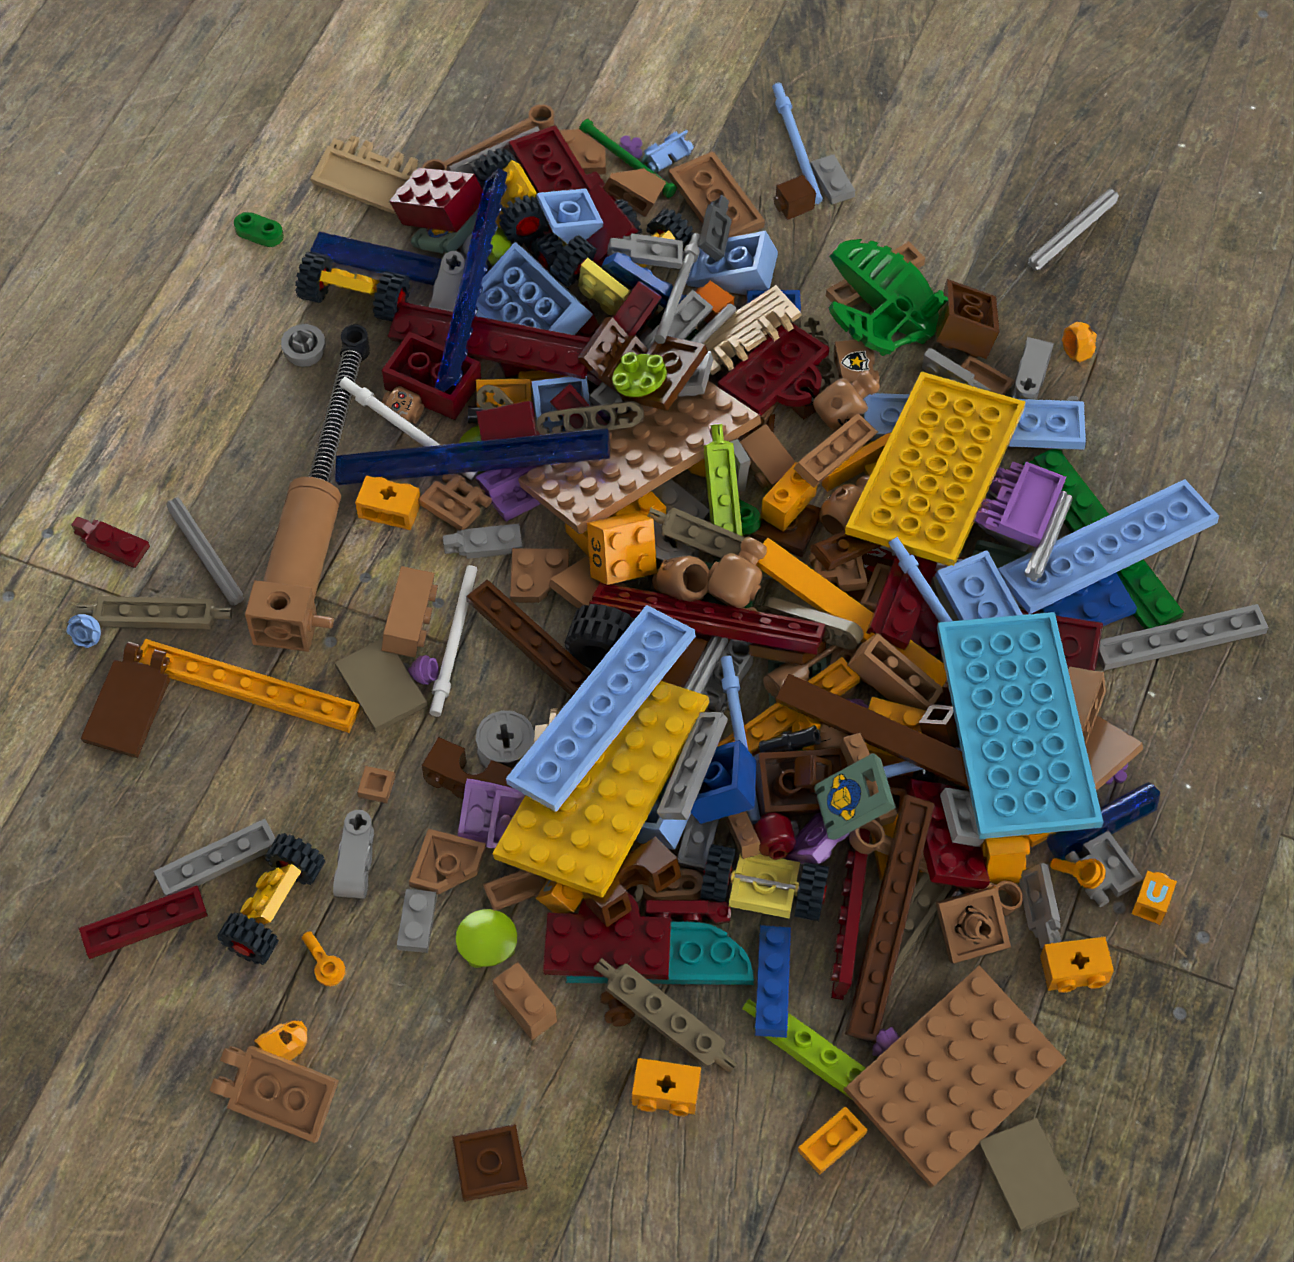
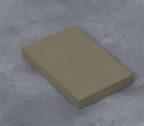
(381, 685)
(1028, 1175)

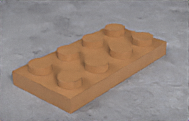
(705, 181)

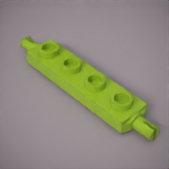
(722, 482)
(814, 1052)

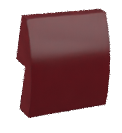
(507, 421)

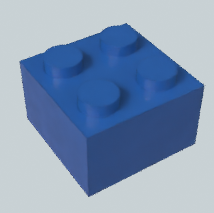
(727, 784)

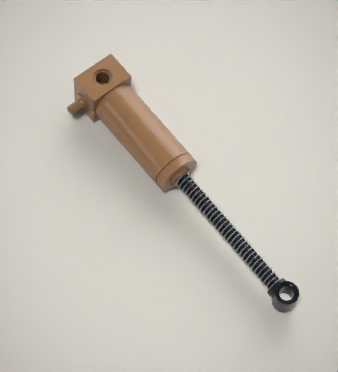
(283, 604)

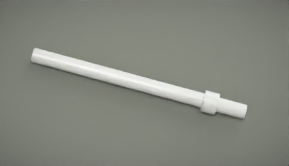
(366, 398)
(442, 685)

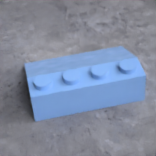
(528, 295)

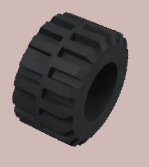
(595, 632)

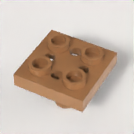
(975, 926)

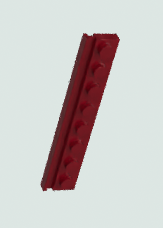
(497, 340)
(899, 604)
(718, 619)
(849, 918)

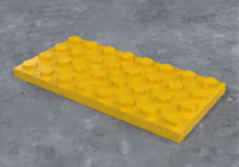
(936, 468)
(605, 812)

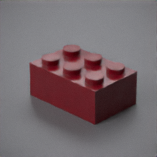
(437, 199)
(416, 368)

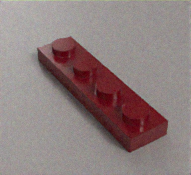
(633, 313)
(143, 922)

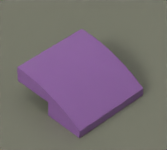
(505, 491)
(487, 811)

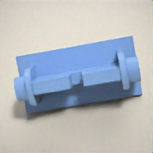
(674, 145)

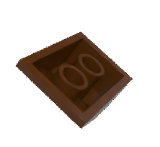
(968, 320)
(776, 782)

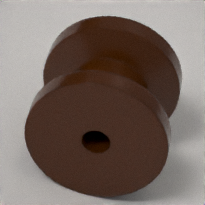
(618, 1013)

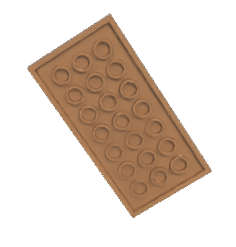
(639, 457)

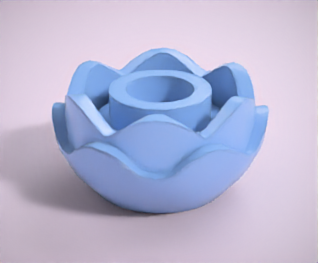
(84, 630)

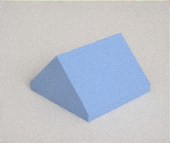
(570, 213)

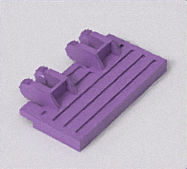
(1023, 502)

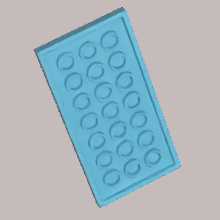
(1018, 726)

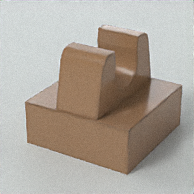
(376, 784)

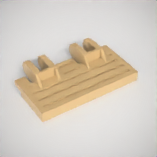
(363, 175)
(749, 326)

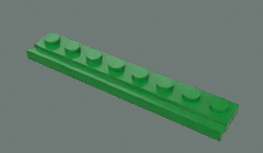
(1150, 596)

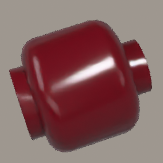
(775, 835)

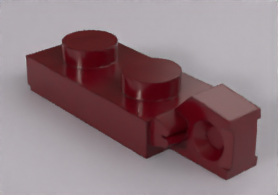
(111, 541)
(690, 910)

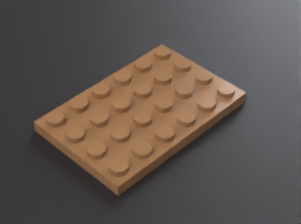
(954, 1076)

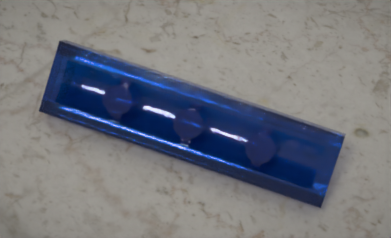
(1115, 817)

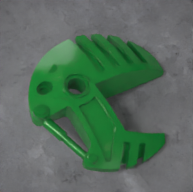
(895, 291)

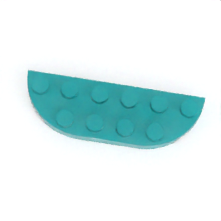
(699, 956)

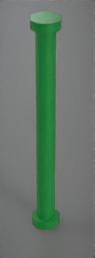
(587, 127)

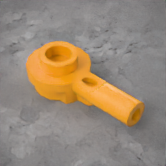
(1088, 872)
(329, 969)

